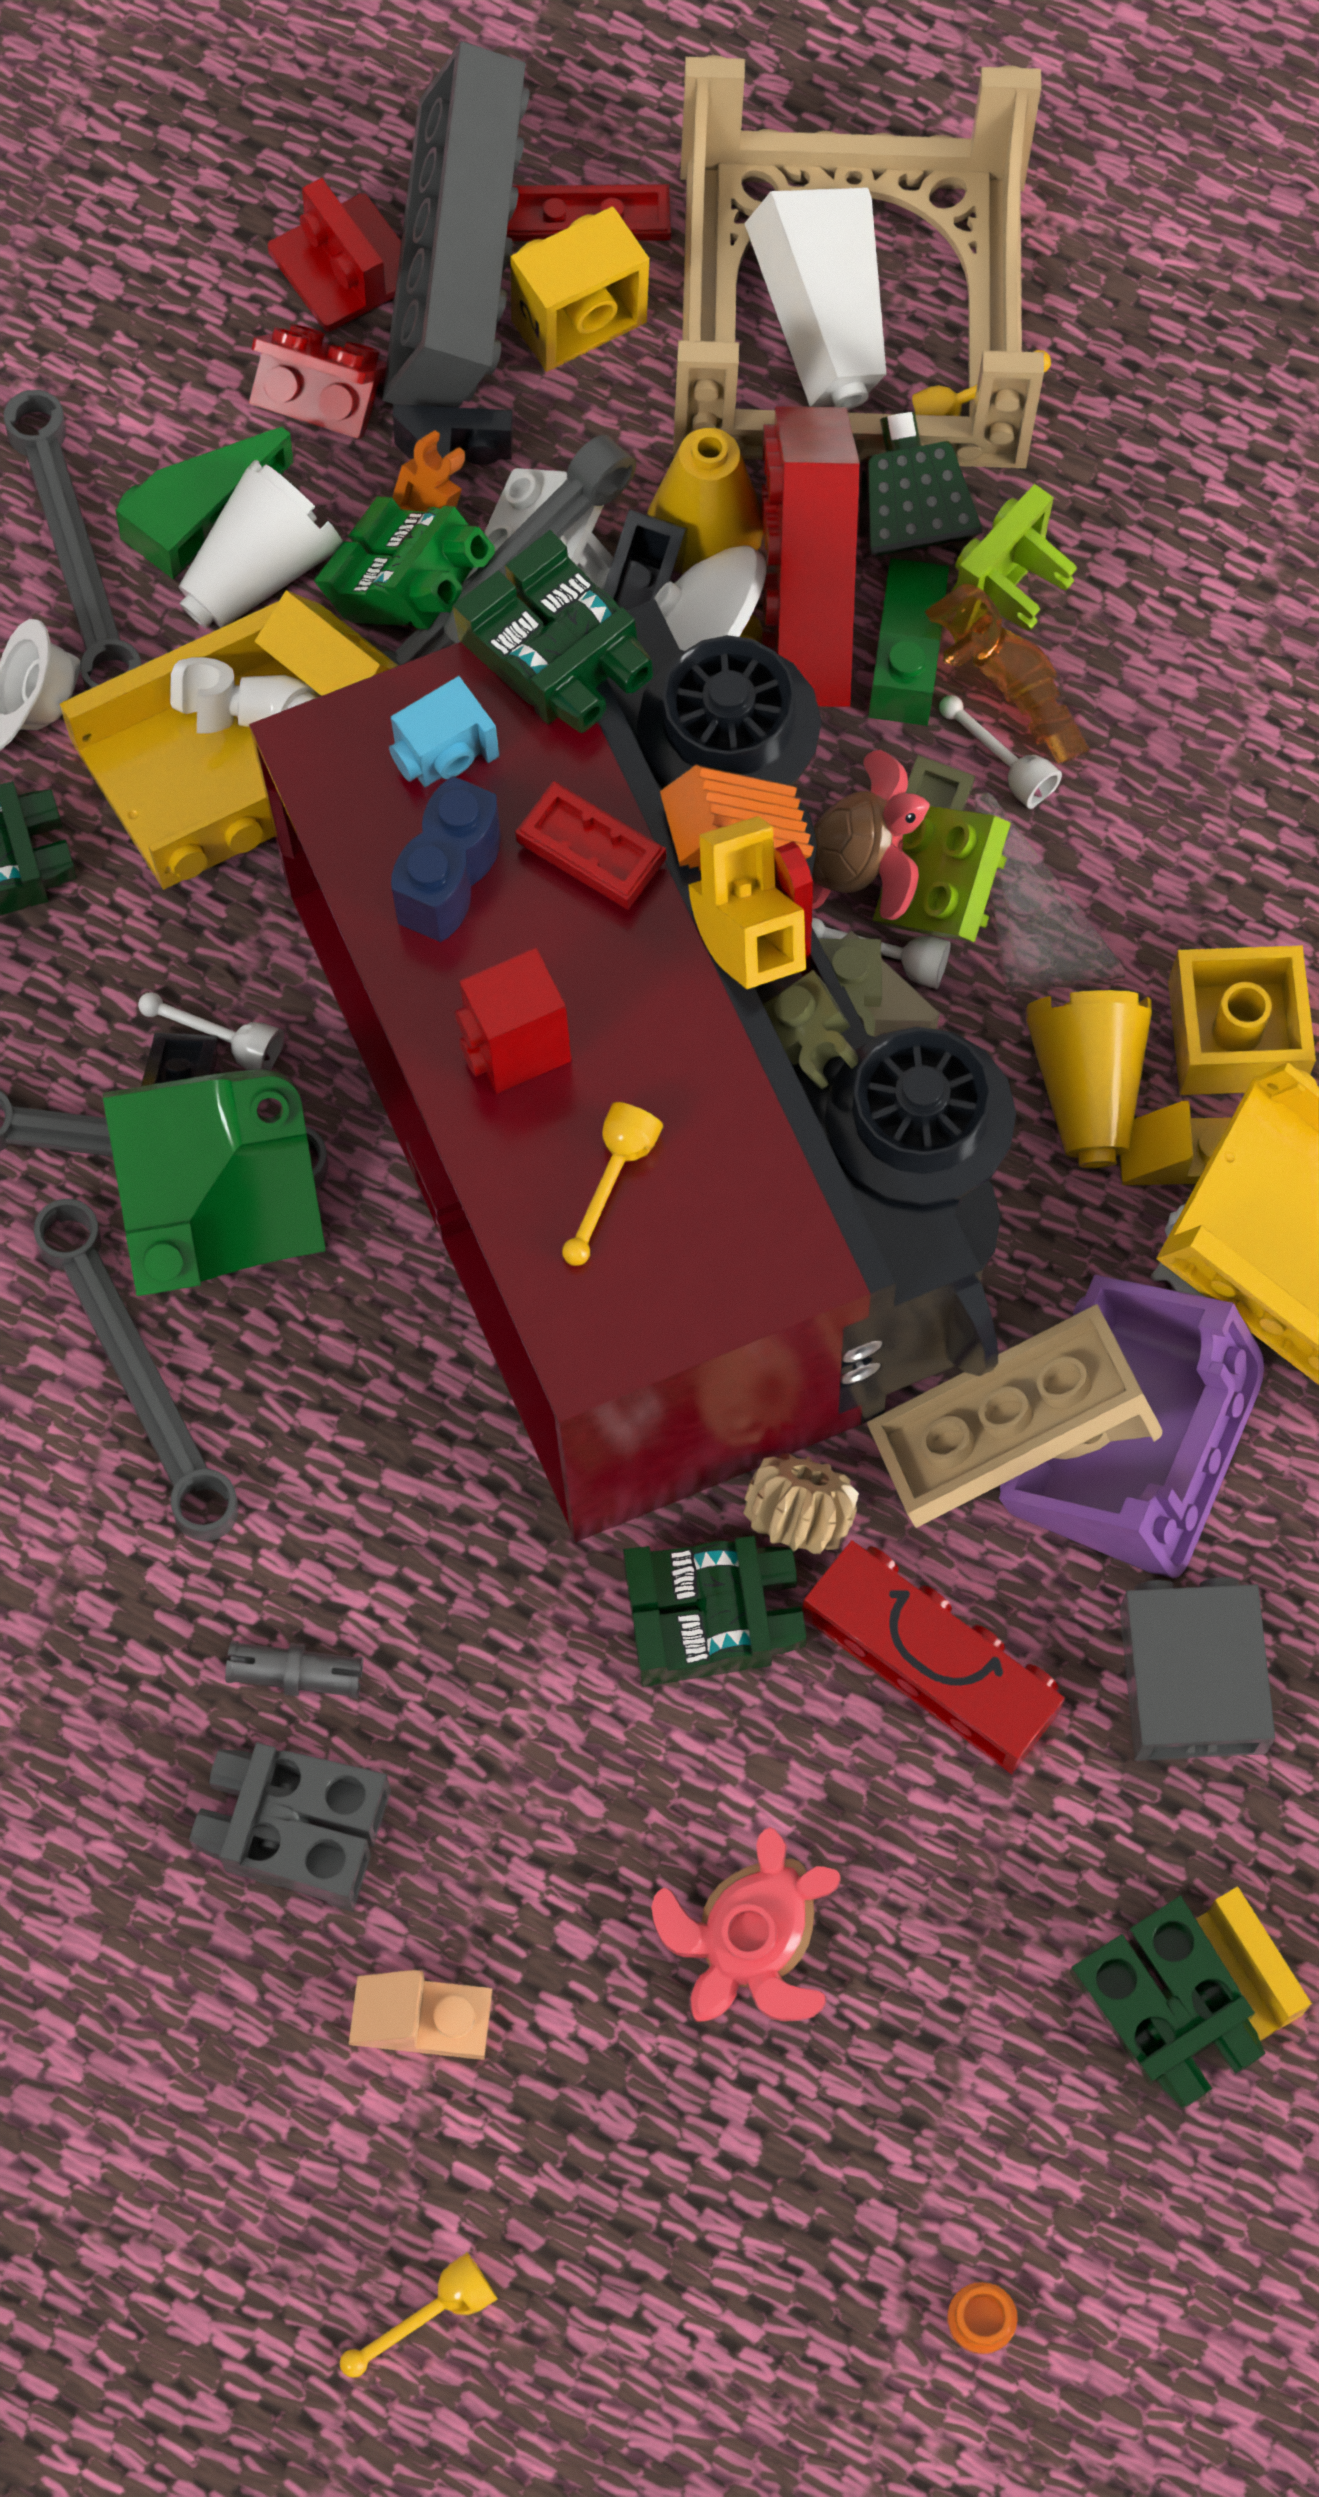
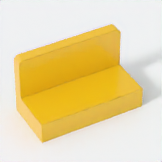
(1254, 1963)

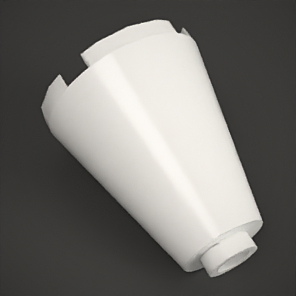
(255, 548)

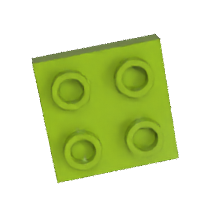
(1012, 550)
(956, 869)

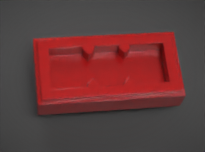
(590, 845)

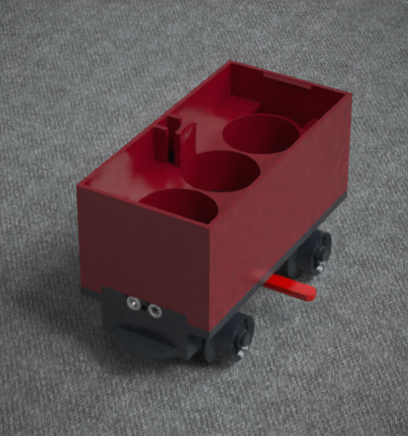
(780, 1235)

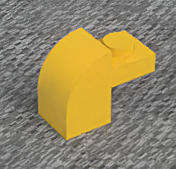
(740, 912)

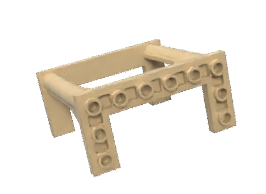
(987, 167)

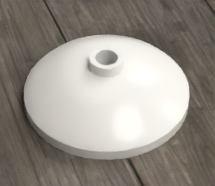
(713, 596)

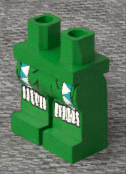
(403, 565)

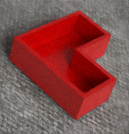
(812, 543)

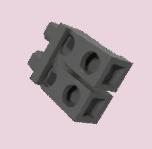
(295, 1821)

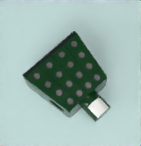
(912, 493)

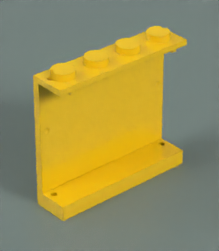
(177, 791)
(1256, 1217)

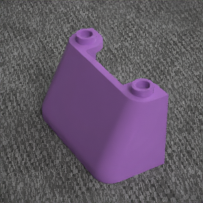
(1142, 1495)

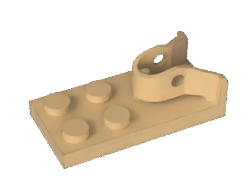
(1041, 1402)

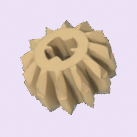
(800, 1503)

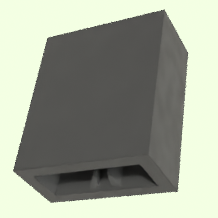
(1196, 1670)

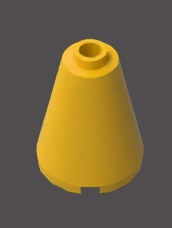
(710, 496)
(1092, 1068)

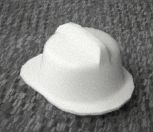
(33, 680)

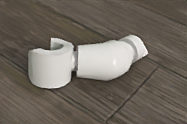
(209, 689)

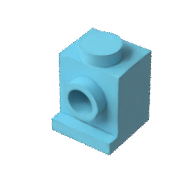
(442, 734)

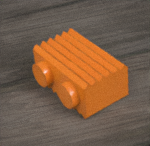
(716, 798)

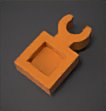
(425, 478)

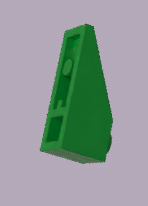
(180, 503)
(908, 643)

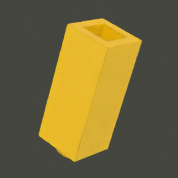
(319, 645)

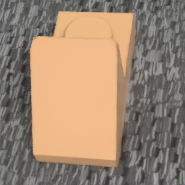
(420, 2015)

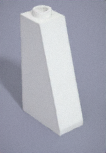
(824, 288)

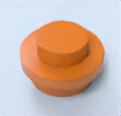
(982, 2318)

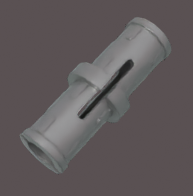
(294, 1669)

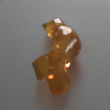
(1011, 664)

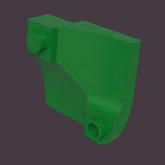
(211, 1178)

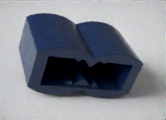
(448, 857)

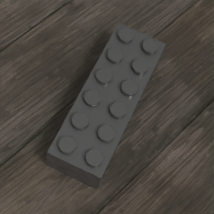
(456, 230)

